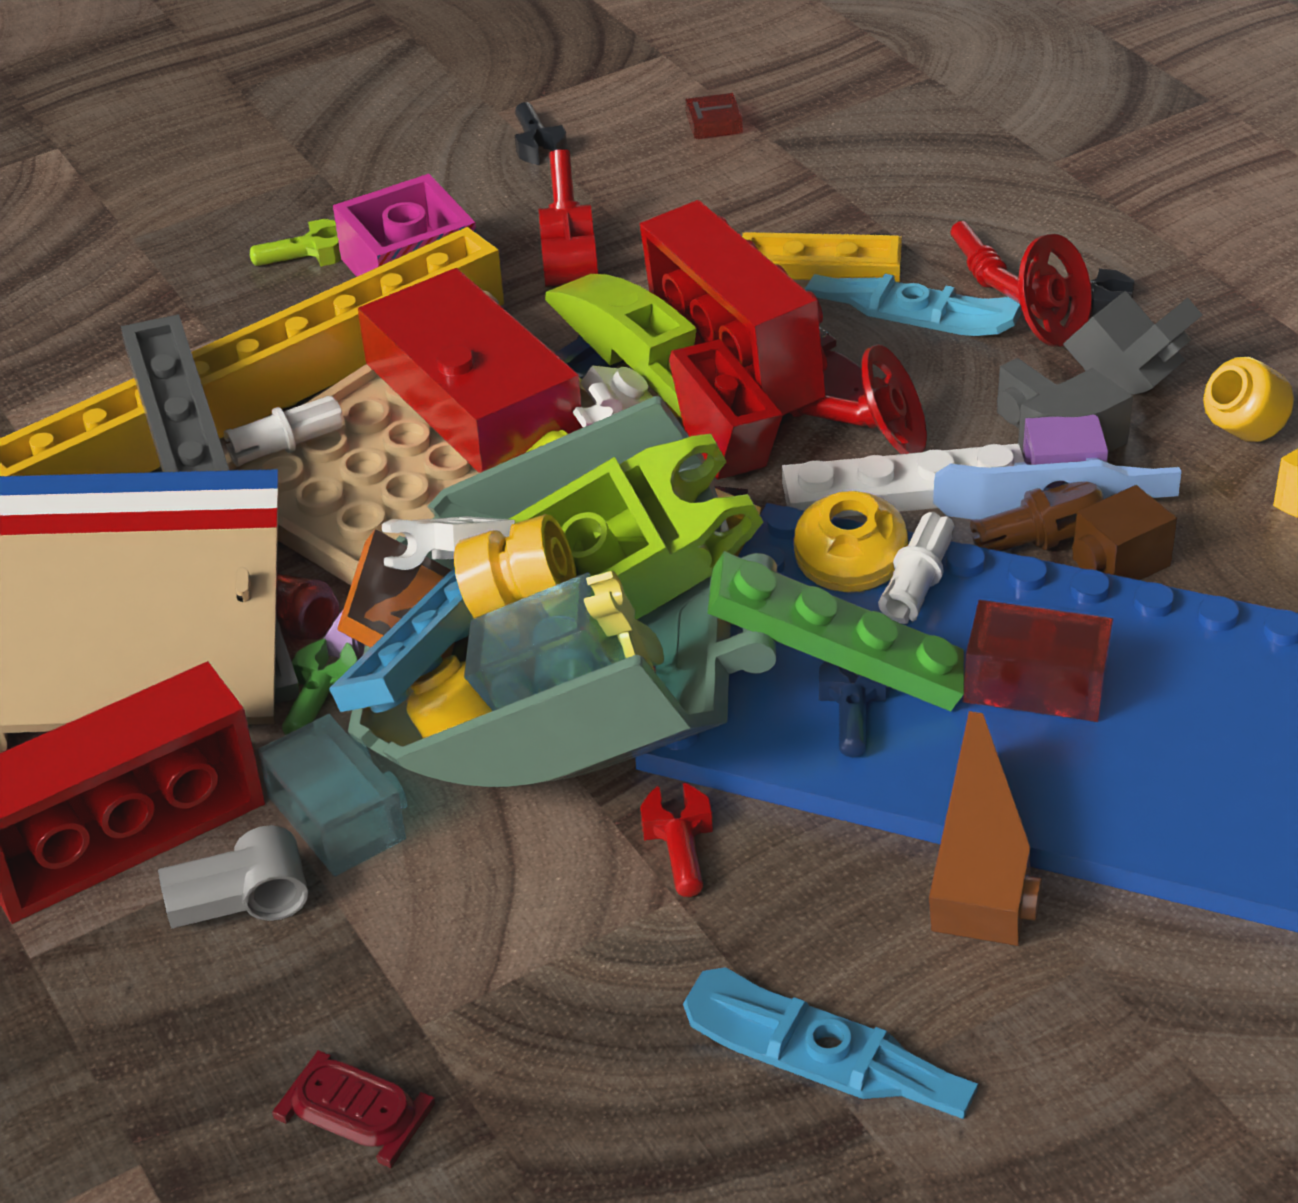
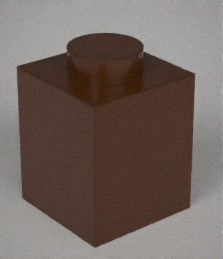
(1125, 535)

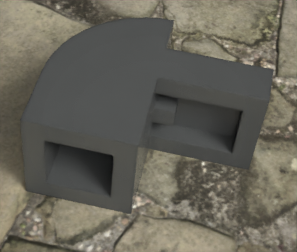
(1129, 346)
(1031, 395)

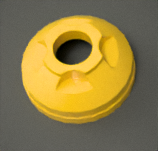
(854, 557)

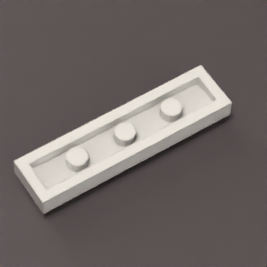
(899, 479)

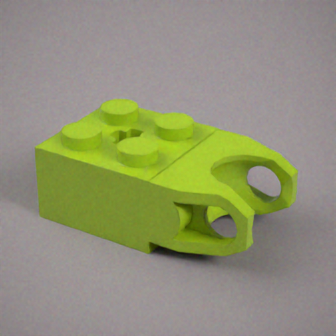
(645, 521)

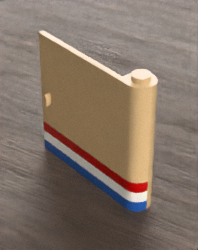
(131, 585)

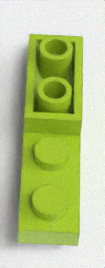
(626, 325)

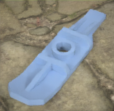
(986, 491)

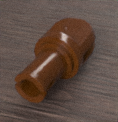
(1040, 519)

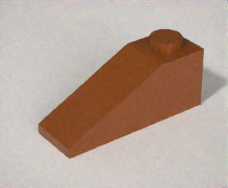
(984, 855)

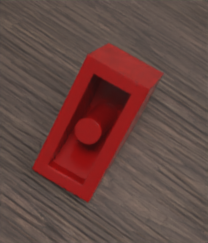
(724, 401)

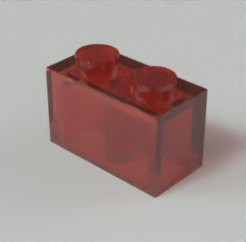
(1037, 660)

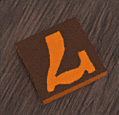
(385, 594)

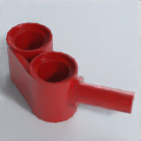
(566, 228)

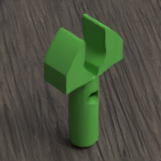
(308, 671)

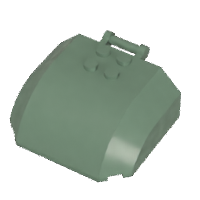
(610, 710)

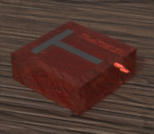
(714, 116)

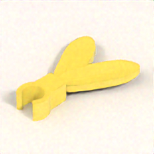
(616, 616)

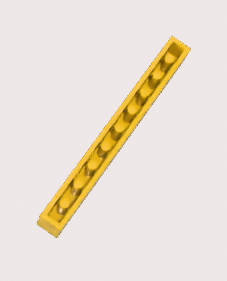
(245, 371)

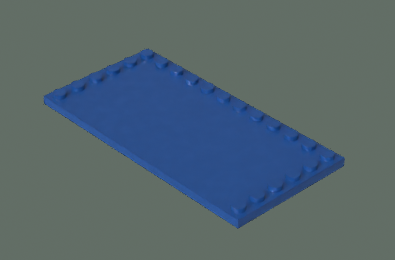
(1166, 796)

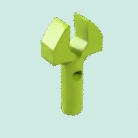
(318, 242)

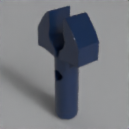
(852, 705)

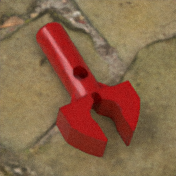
(679, 834)

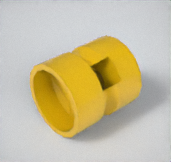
(506, 569)

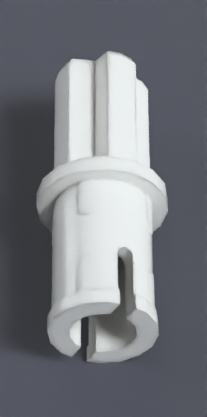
(283, 430)
(917, 568)

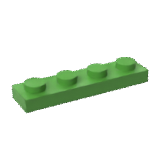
(836, 631)

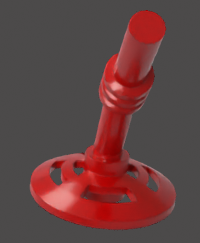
(1035, 293)
(881, 405)

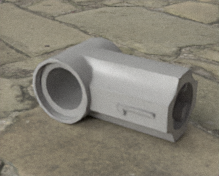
(258, 877)

